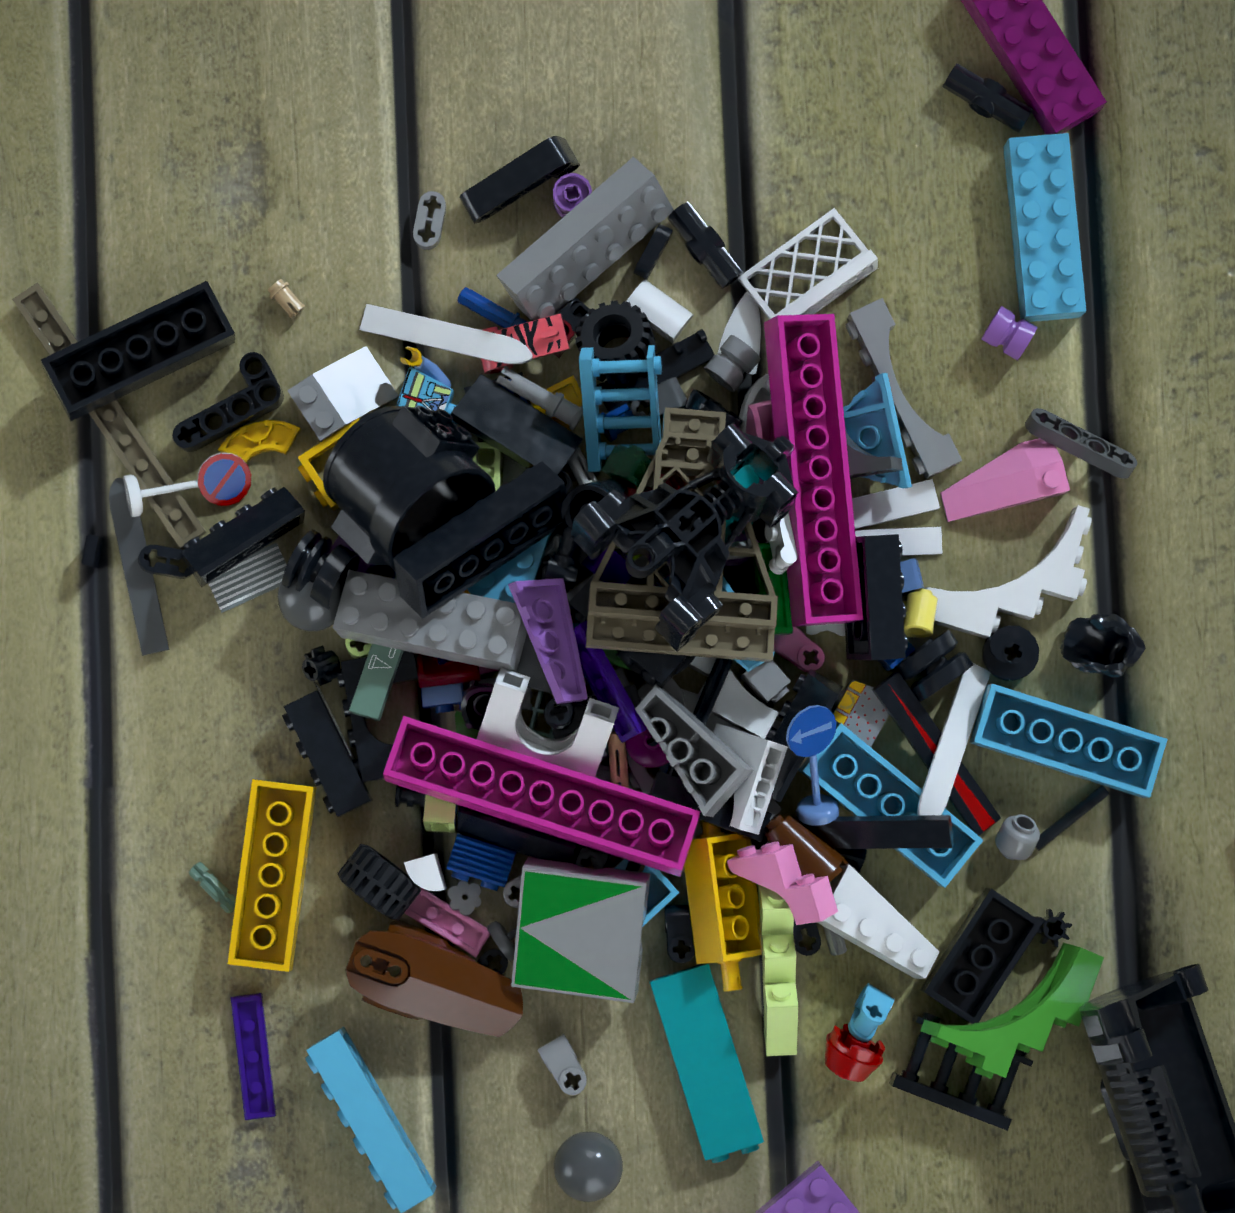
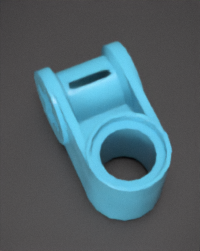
(869, 1012)

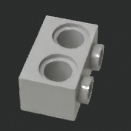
(767, 682)

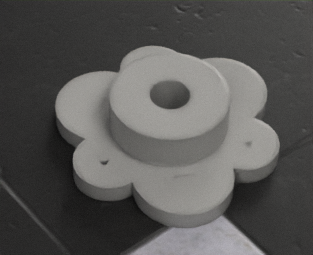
(471, 891)

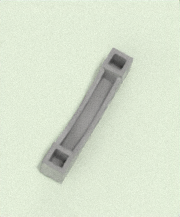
(931, 449)

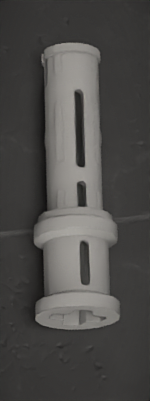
(554, 405)

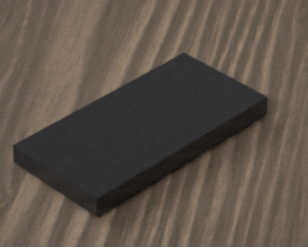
(514, 426)

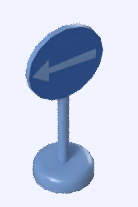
(808, 736)

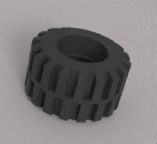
(613, 322)
(379, 882)

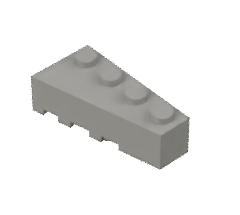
(699, 757)

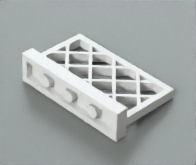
(829, 287)

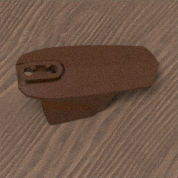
(433, 981)

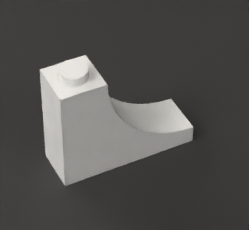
(756, 791)

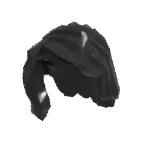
(1102, 645)

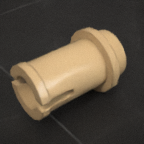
(285, 298)

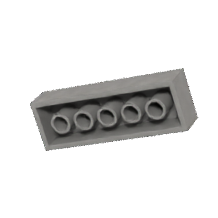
(586, 241)
(462, 630)

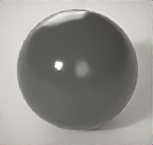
(304, 611)
(588, 1166)

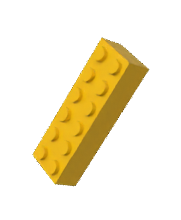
(272, 875)

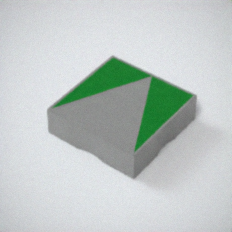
(580, 930)

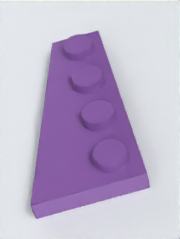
(550, 628)

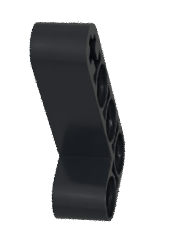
(514, 180)
(226, 407)

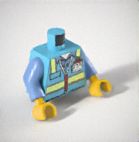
(425, 385)

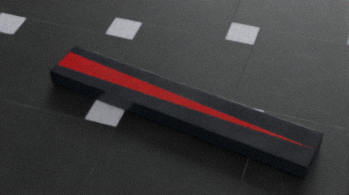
(924, 738)

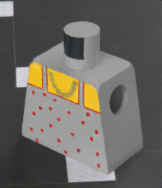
(860, 711)

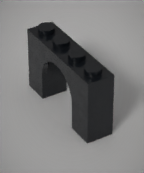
(370, 751)

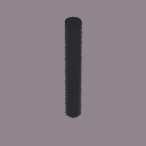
(1072, 816)

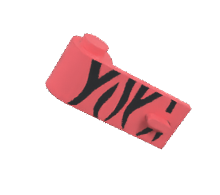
(536, 335)

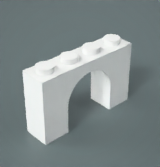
(506, 728)

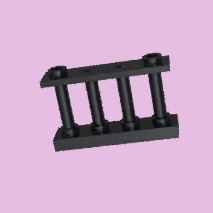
(937, 1091)

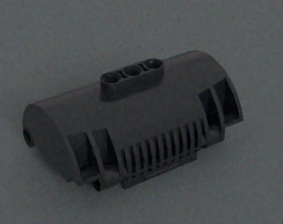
(1165, 1092)

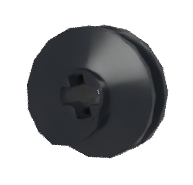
(1025, 647)

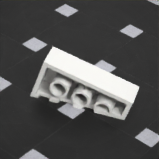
(877, 926)

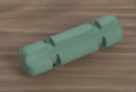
(213, 887)

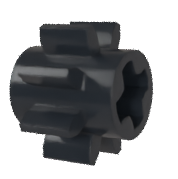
(321, 665)
(1060, 925)

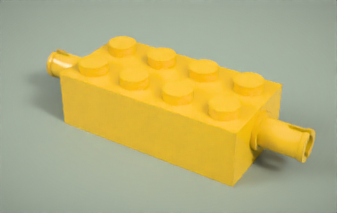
(721, 904)

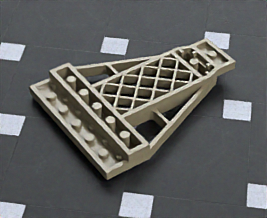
(627, 614)

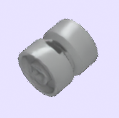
(732, 363)

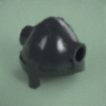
(475, 703)

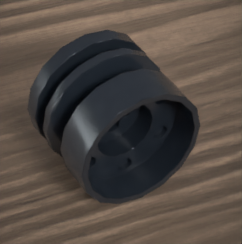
(315, 563)

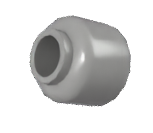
(1017, 837)

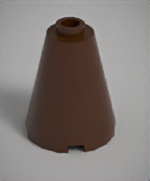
(811, 852)

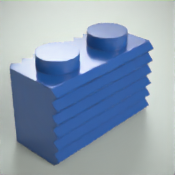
(481, 861)

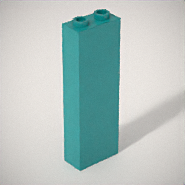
(707, 1062)

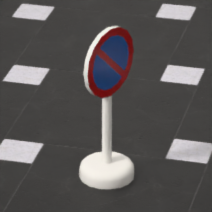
(221, 480)

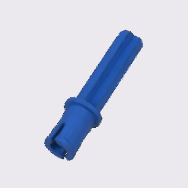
(488, 309)

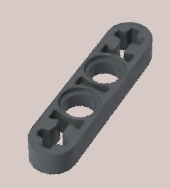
(1108, 456)

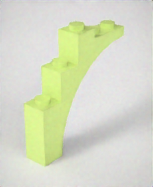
(778, 974)

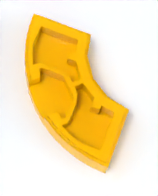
(260, 438)

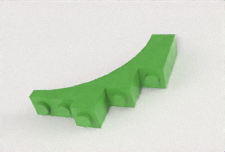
(1027, 1025)

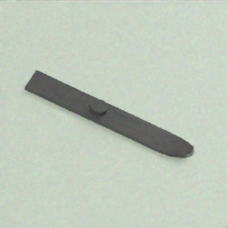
(139, 583)

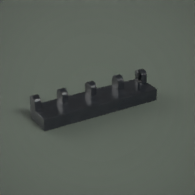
(675, 361)

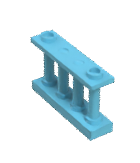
(593, 396)

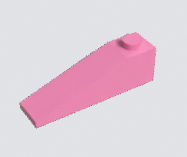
(1015, 478)

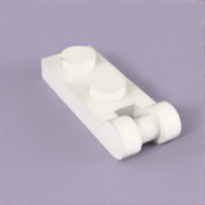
(782, 545)

